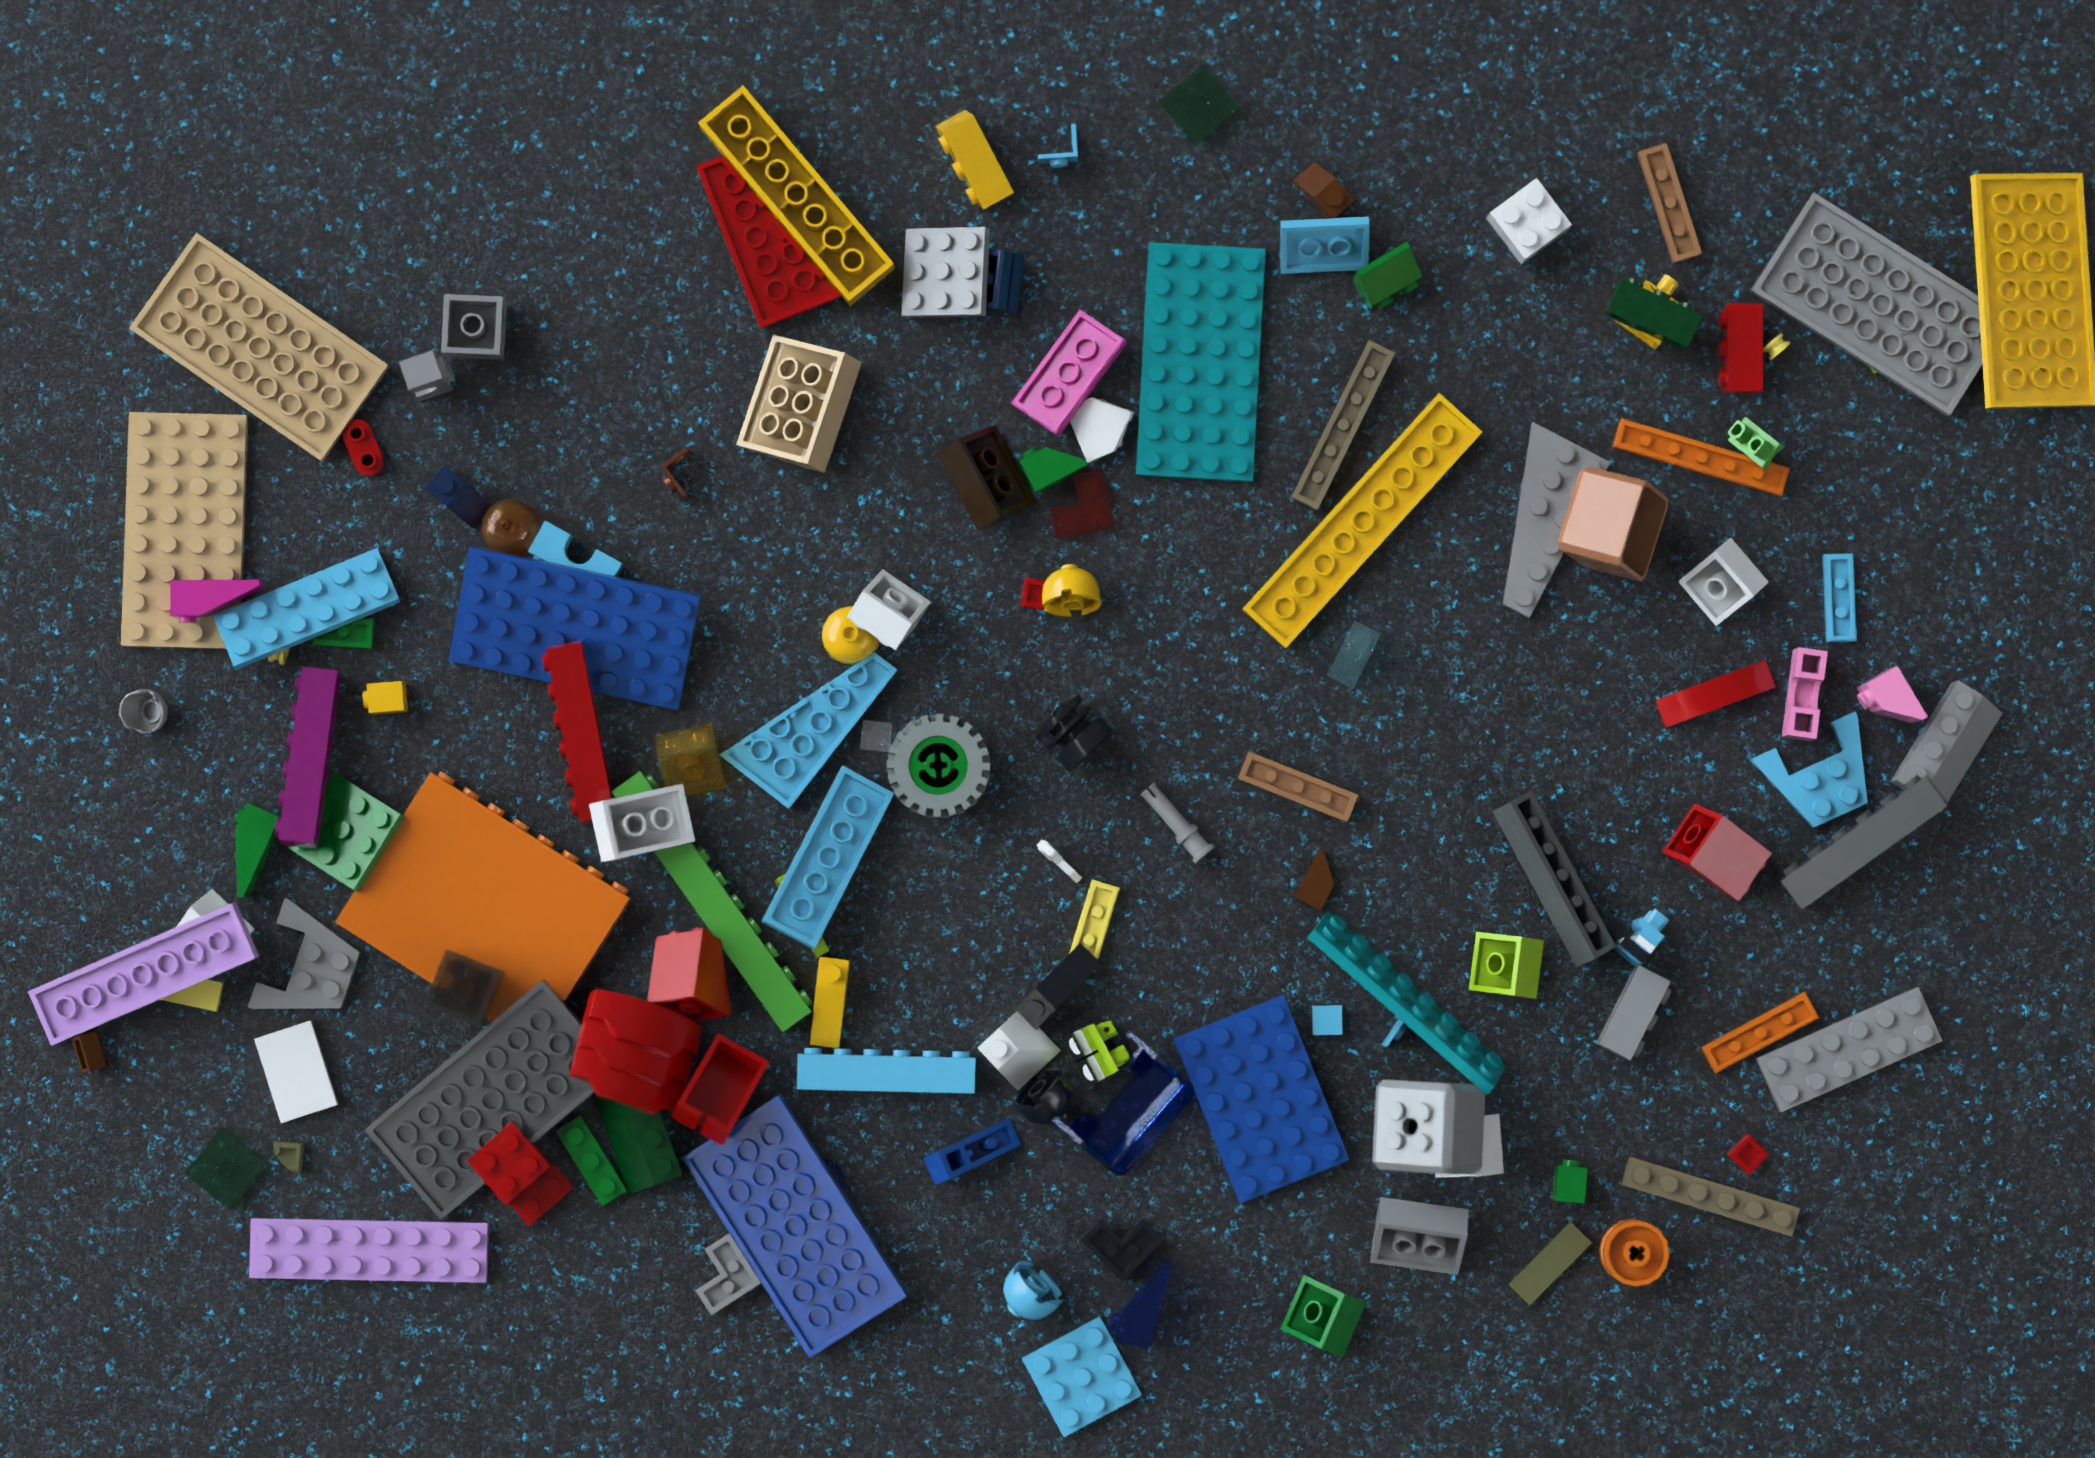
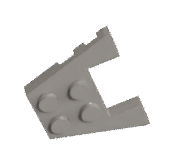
(320, 971)

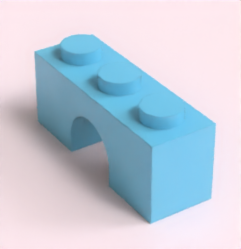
(552, 546)

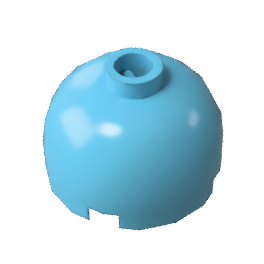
(1030, 1293)

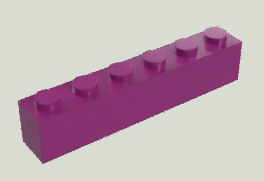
(309, 757)

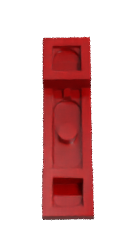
(1715, 693)

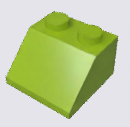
(1506, 965)

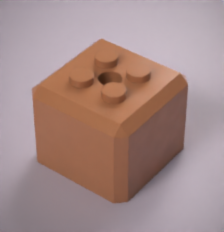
(1613, 523)

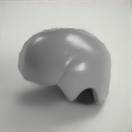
(143, 711)

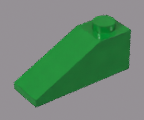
(253, 842)

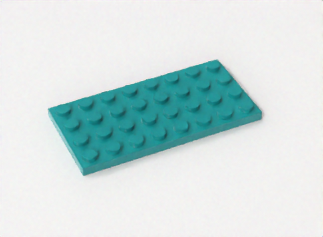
(1200, 362)

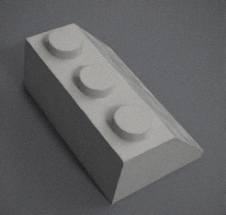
(1419, 1235)

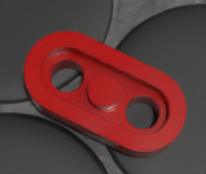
(362, 447)

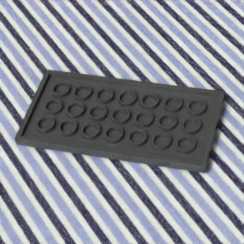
(502, 1075)

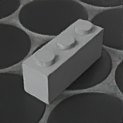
(1634, 1013)

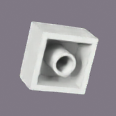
(1529, 221)
(888, 609)

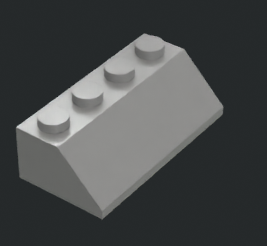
(1950, 739)

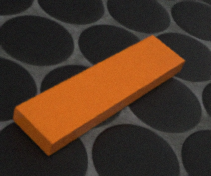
(1759, 1032)

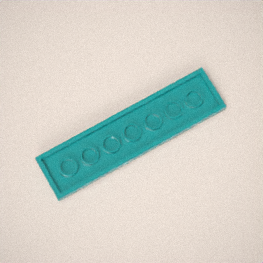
(1407, 1002)

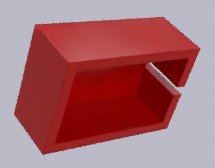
(720, 1089)

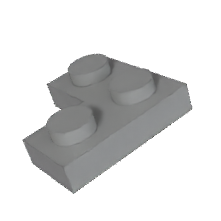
(734, 1279)

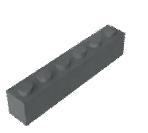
(1864, 841)
(1554, 879)

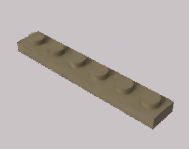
(1343, 425)
(1710, 1196)

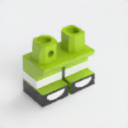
(1101, 1063)

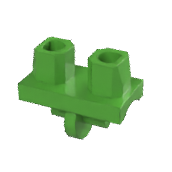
(1754, 442)

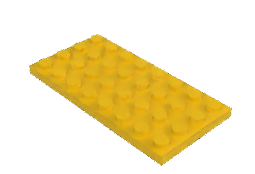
(2033, 290)

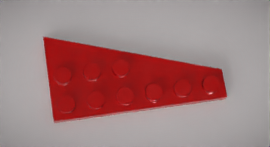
(769, 261)

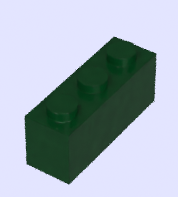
(1653, 313)

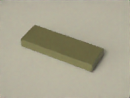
(1549, 1263)

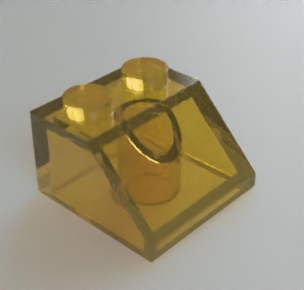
(691, 759)

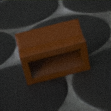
(90, 1051)

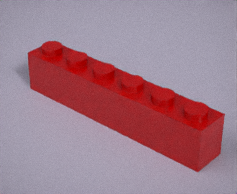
(579, 726)

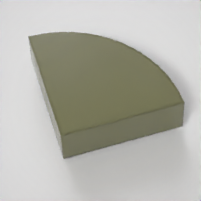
(290, 1154)

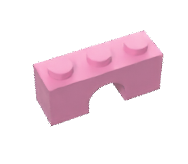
(1801, 707)

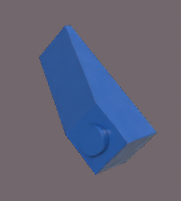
(971, 1151)

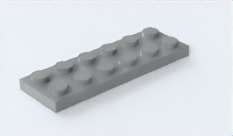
(1848, 1049)

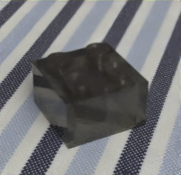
(464, 988)

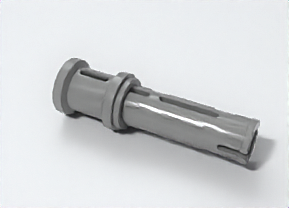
(1186, 833)

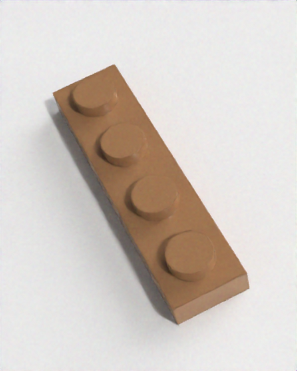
(1669, 203)
(1297, 787)

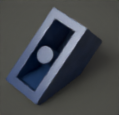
(458, 496)

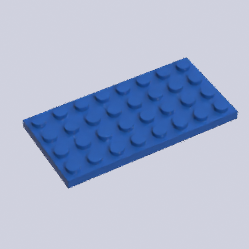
(631, 630)
(795, 1226)

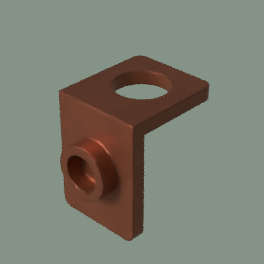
(669, 479)

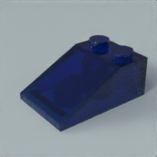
(1139, 1313)

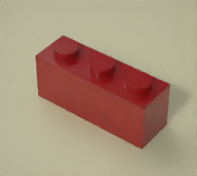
(1741, 349)

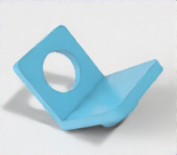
(1061, 159)
(1395, 1033)

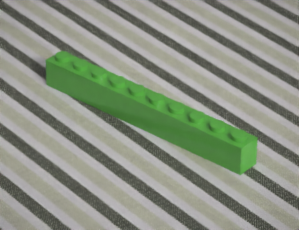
(727, 922)

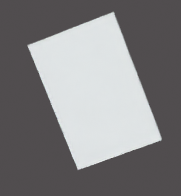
(296, 1071)

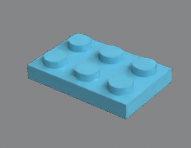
(1324, 245)

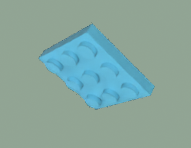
(1081, 1376)

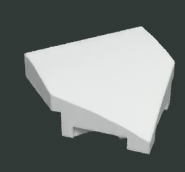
(1100, 427)

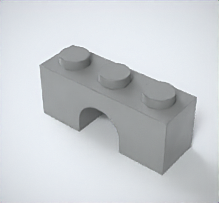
(427, 375)

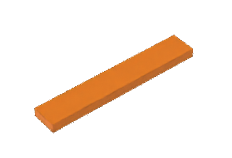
(1699, 457)

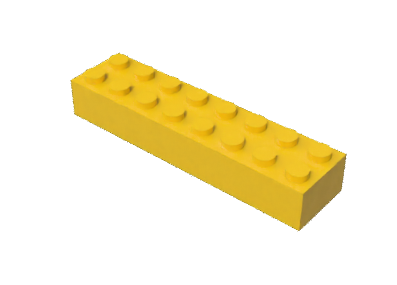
(796, 195)

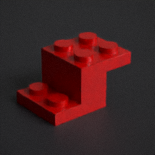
(520, 1173)

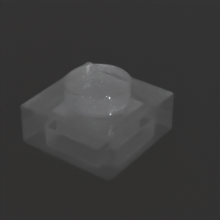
(876, 736)

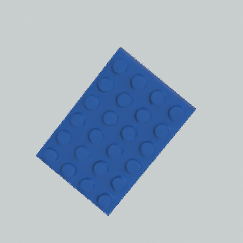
(1261, 1098)

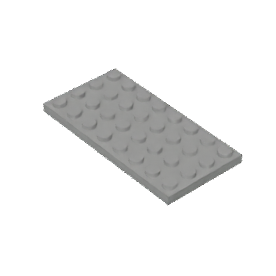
(1876, 303)

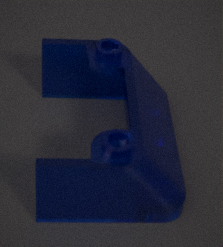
(1135, 1114)

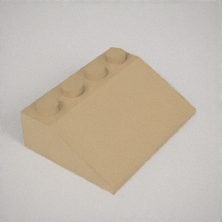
(799, 403)

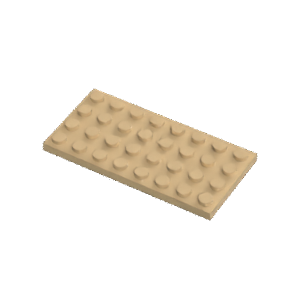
(259, 347)
(181, 520)

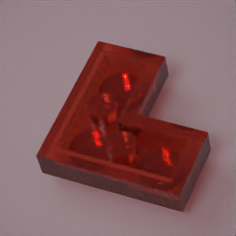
(1090, 513)

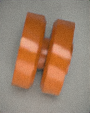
(1651, 1255)

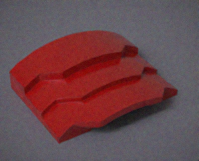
(635, 1051)

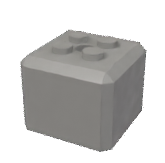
(1448, 1127)

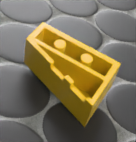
(973, 159)

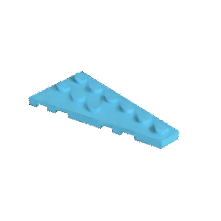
(799, 741)

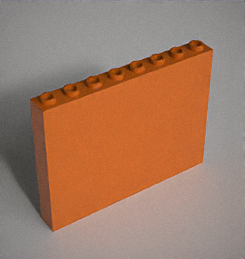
(485, 890)

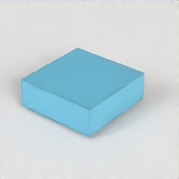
(1327, 1020)

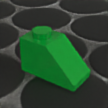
(1049, 467)

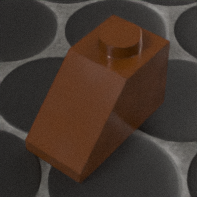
(1324, 191)

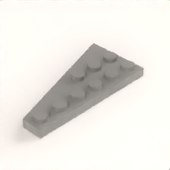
(1544, 498)

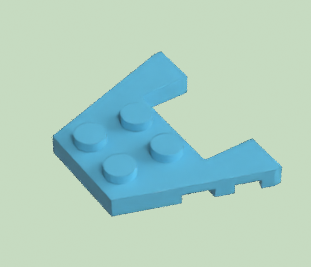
(1827, 786)

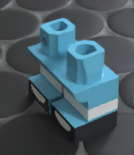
(1644, 939)

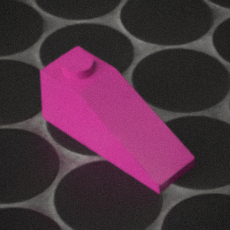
(205, 597)

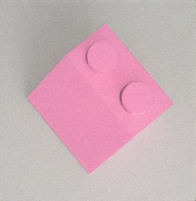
(1891, 697)

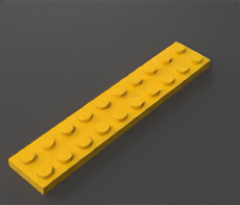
(1362, 520)

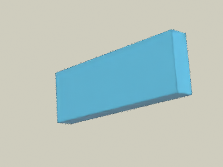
(1839, 598)

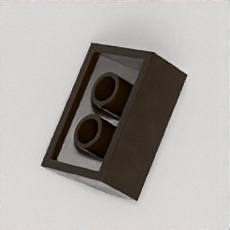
(986, 477)

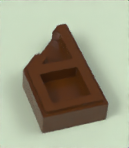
(1316, 883)

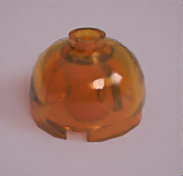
(523, 530)

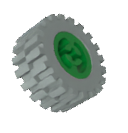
(905, 767)

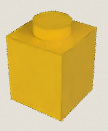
(385, 698)

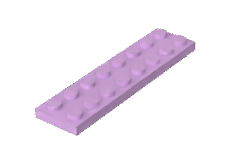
(143, 973)
(368, 1250)

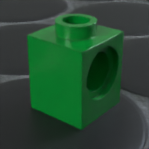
(1569, 1182)

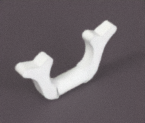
(1052, 855)

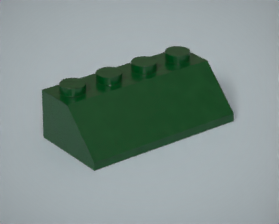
(640, 1144)

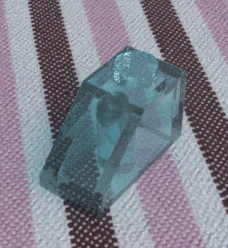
(1353, 654)

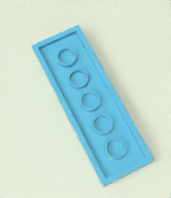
(306, 608)
(827, 857)

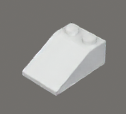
(642, 822)

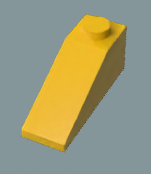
(829, 1002)

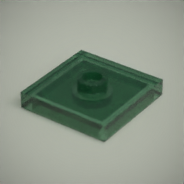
(1199, 105)
(226, 1168)

